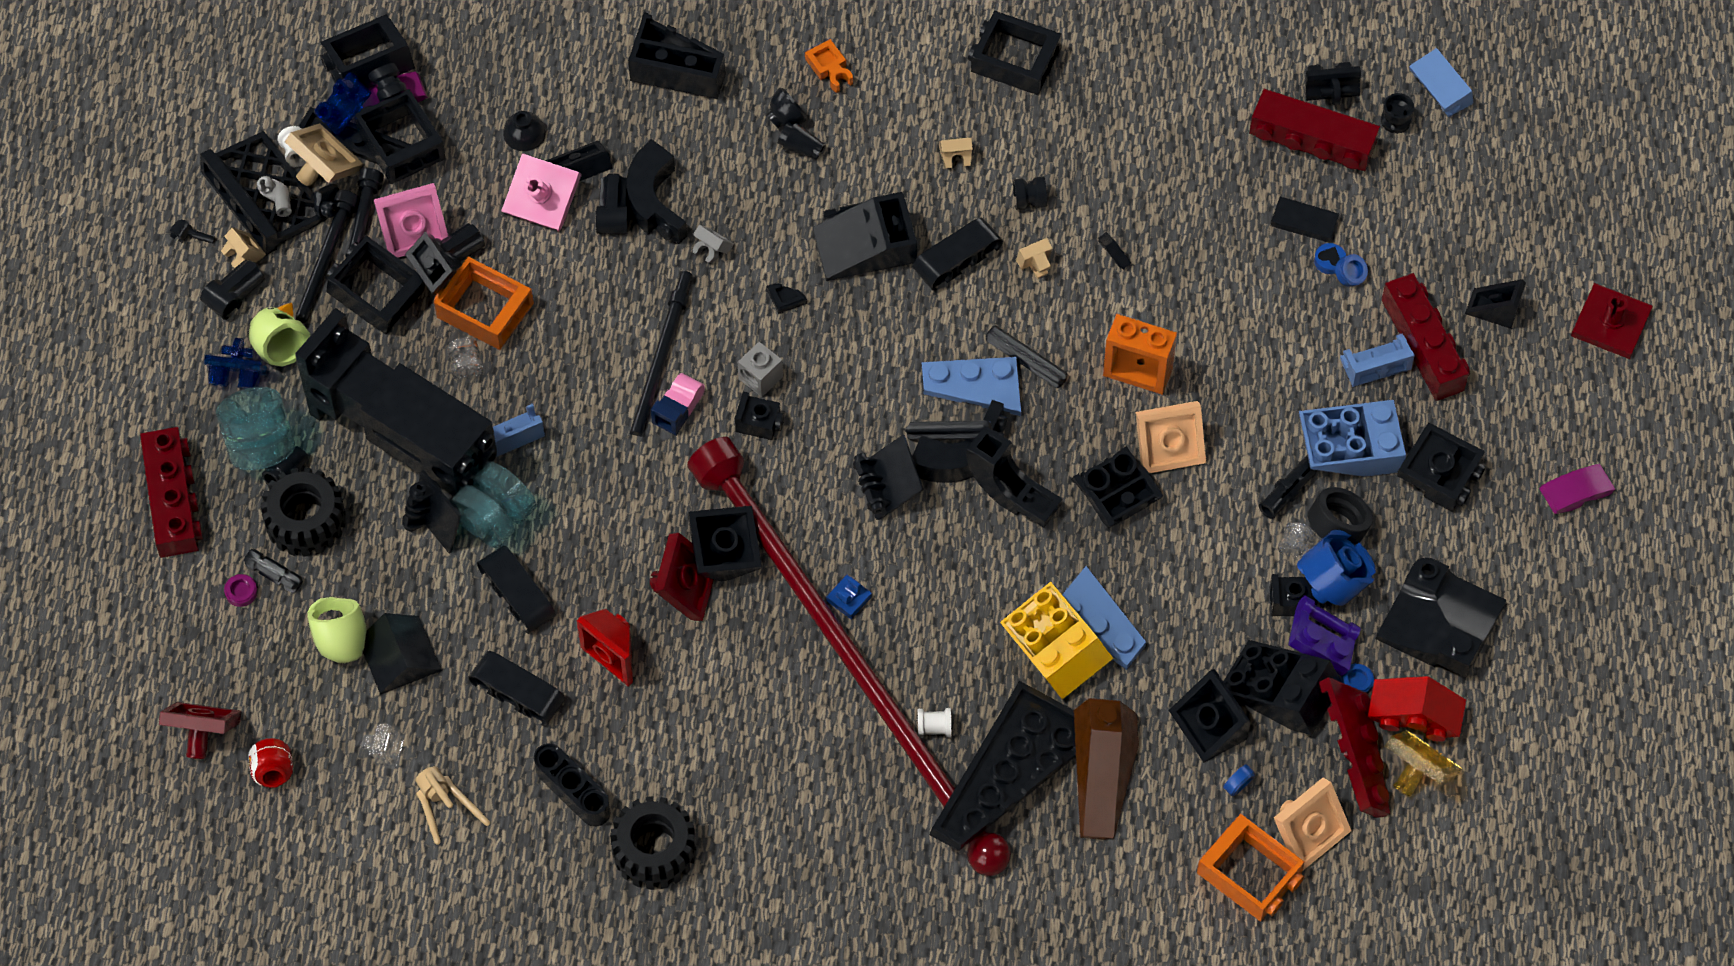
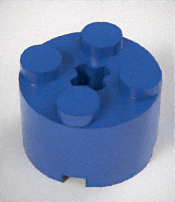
(1337, 568)

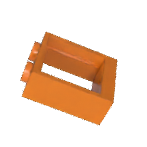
(508, 319)
(1129, 346)
(1241, 830)

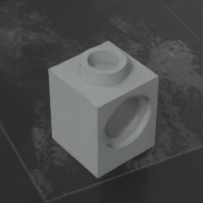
(760, 369)

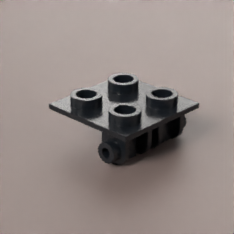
(888, 477)
(431, 508)

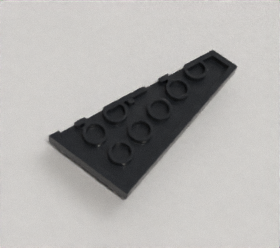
(1018, 755)

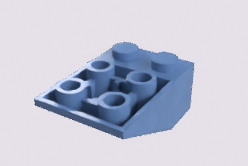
(1354, 439)

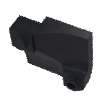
(1440, 617)

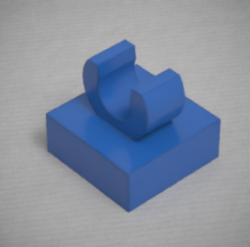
(849, 596)

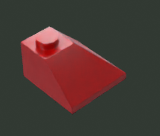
(608, 642)

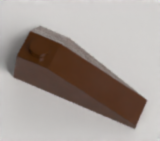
(1104, 760)

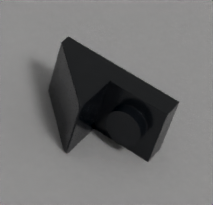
(432, 262)

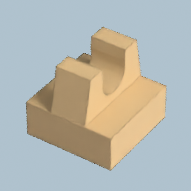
(954, 147)
(244, 245)
(1035, 257)

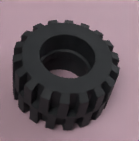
(307, 533)
(653, 867)

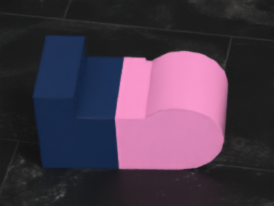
(677, 403)

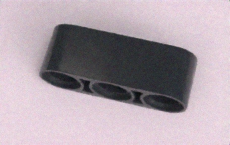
(956, 252)
(517, 588)
(517, 686)
(568, 771)

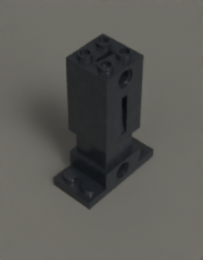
(394, 406)

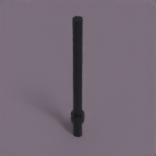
(677, 302)

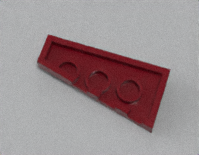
(1358, 745)

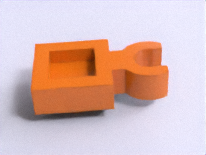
(829, 62)

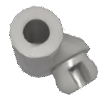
(277, 193)

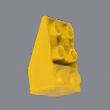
(1056, 640)

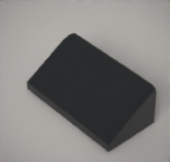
(586, 160)

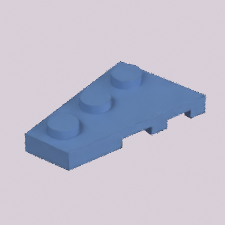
(974, 381)
(1104, 618)

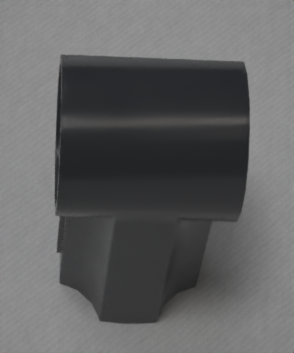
(613, 208)
(462, 242)
(229, 292)

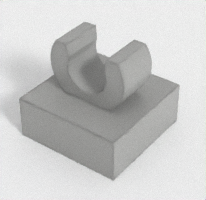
(713, 240)

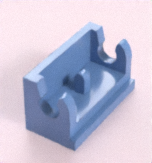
(1442, 82)
(1378, 361)
(518, 431)

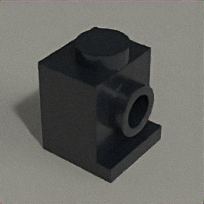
(761, 425)
(1281, 597)

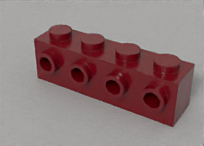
(1314, 130)
(1423, 329)
(170, 492)

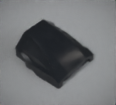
(1118, 487)

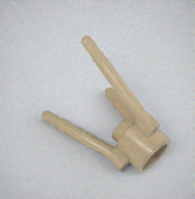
(436, 787)

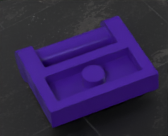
(1317, 641)

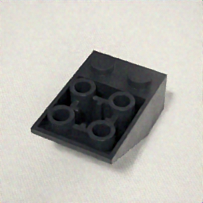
(867, 238)
(1281, 685)

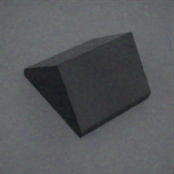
(724, 542)
(398, 651)
(1211, 717)

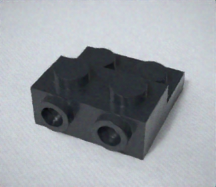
(1443, 467)

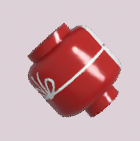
(270, 762)

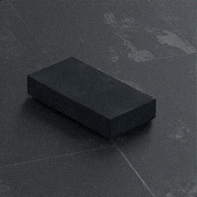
(1304, 219)

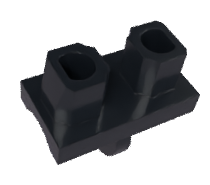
(1332, 83)

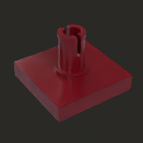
(1611, 320)
(678, 579)
(199, 721)

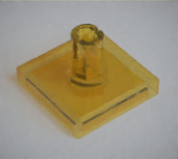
(1421, 761)

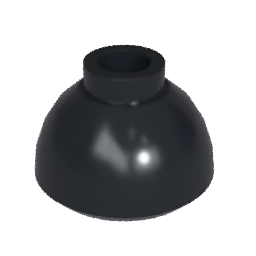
(785, 109)
(524, 131)

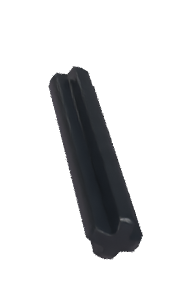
(1026, 356)
(946, 430)

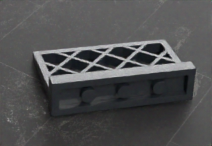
(239, 198)

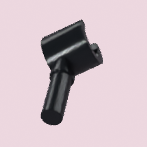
(183, 229)

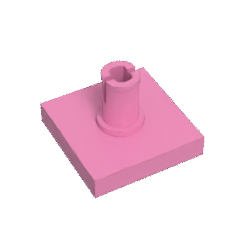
(541, 192)
(409, 215)

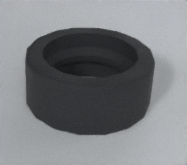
(1346, 504)

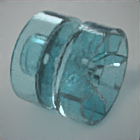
(255, 428)
(494, 504)

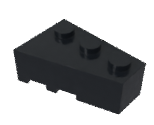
(674, 61)

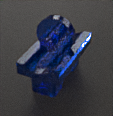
(343, 103)
(220, 366)

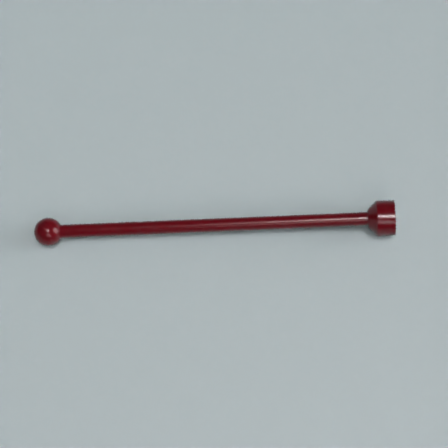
(719, 467)

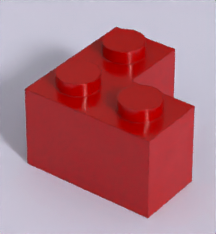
(1417, 704)

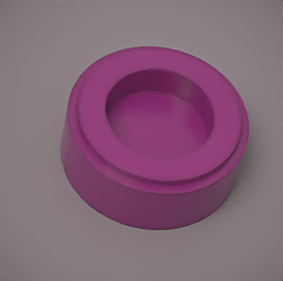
(240, 590)

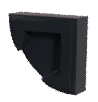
(1114, 250)
(785, 297)

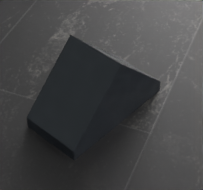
(1497, 302)

